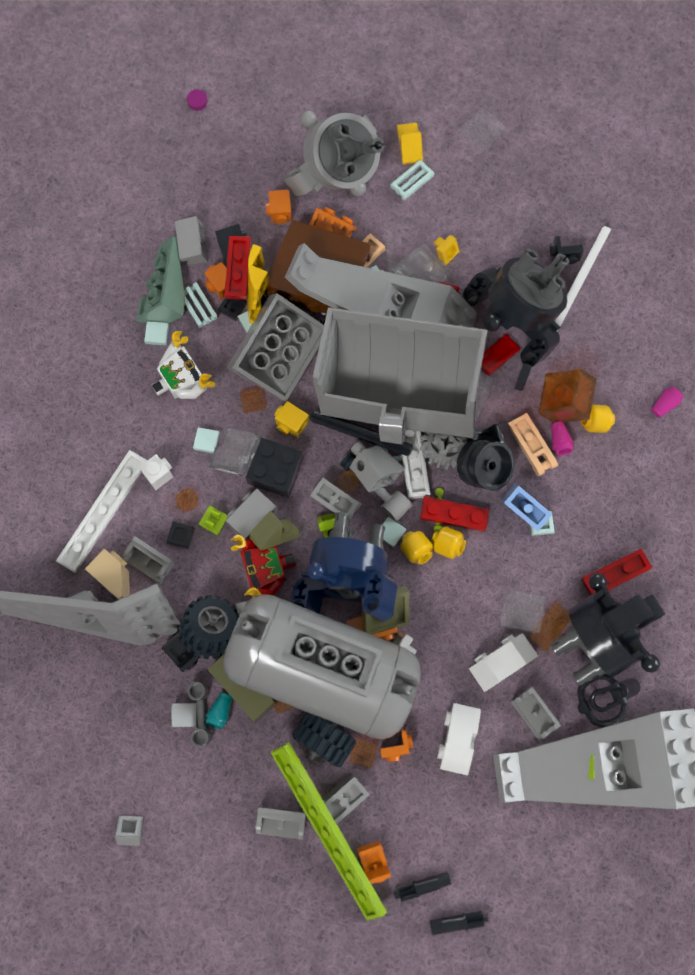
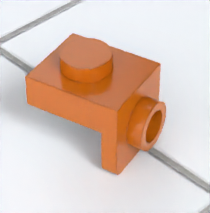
(394, 753)
(374, 862)

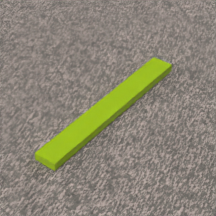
(328, 832)

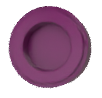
(197, 100)

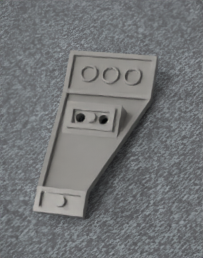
(376, 291)
(132, 620)
(635, 765)

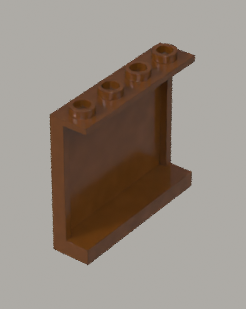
(324, 245)

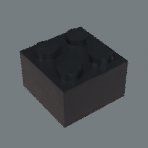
(274, 467)

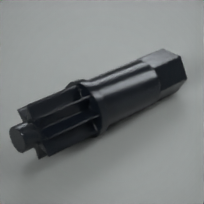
(421, 887)
(459, 922)

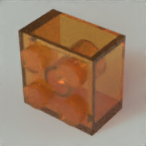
(567, 396)

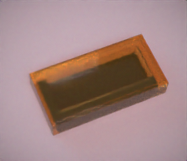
(551, 626)

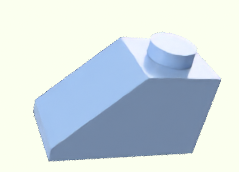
(526, 506)

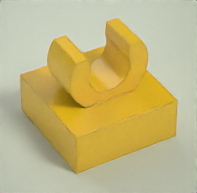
(447, 248)

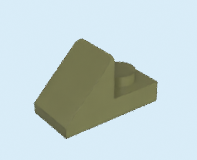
(273, 532)

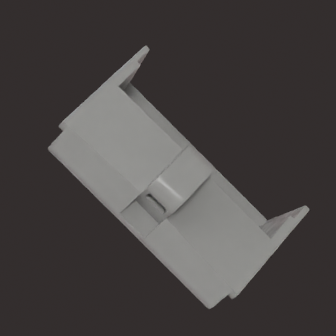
(399, 373)

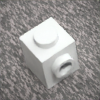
(156, 471)

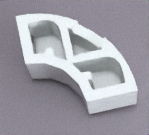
(503, 662)
(460, 737)

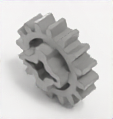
(442, 449)

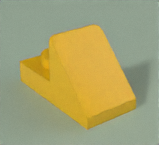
(410, 143)

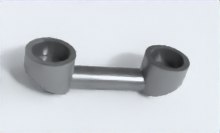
(201, 692)

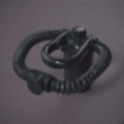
(620, 693)

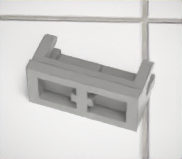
(191, 240)
(334, 498)
(147, 560)
(535, 713)
(344, 797)
(280, 823)

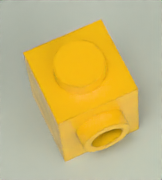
(291, 419)

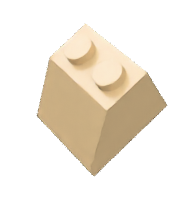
(111, 573)

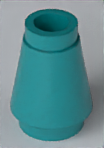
(219, 712)

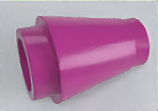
(667, 401)
(561, 440)

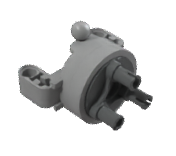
(337, 154)

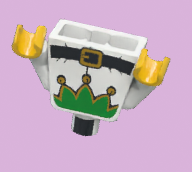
(180, 373)

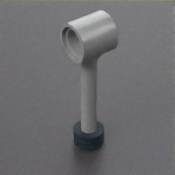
(395, 504)

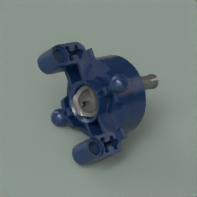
(348, 572)

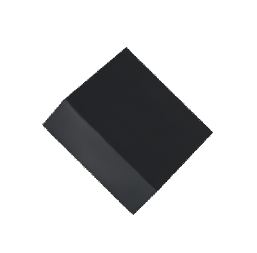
(232, 308)
(523, 376)
(180, 535)

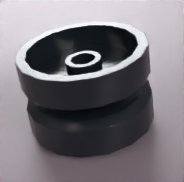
(485, 464)

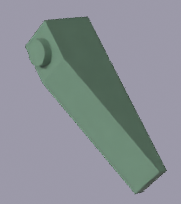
(166, 291)

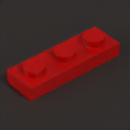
(237, 267)
(454, 514)
(621, 570)

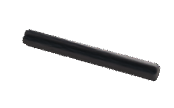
(359, 432)

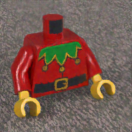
(263, 567)

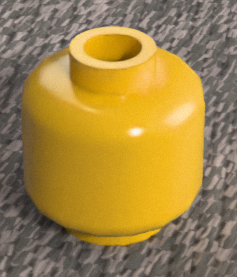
(600, 419)
(448, 542)
(416, 547)

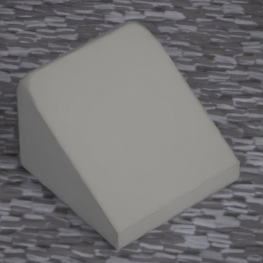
(183, 715)
(129, 830)

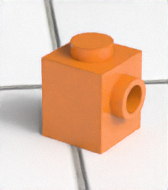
(279, 206)
(216, 279)

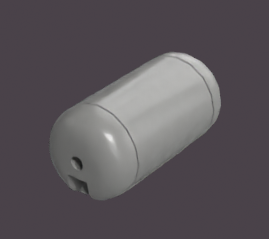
(322, 666)

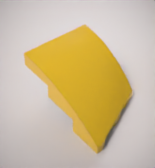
(257, 282)

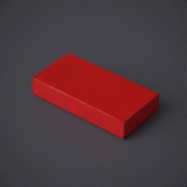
(499, 354)

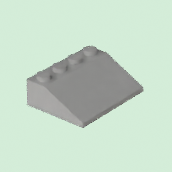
(277, 347)

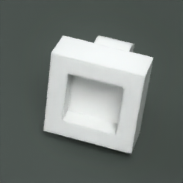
(404, 641)

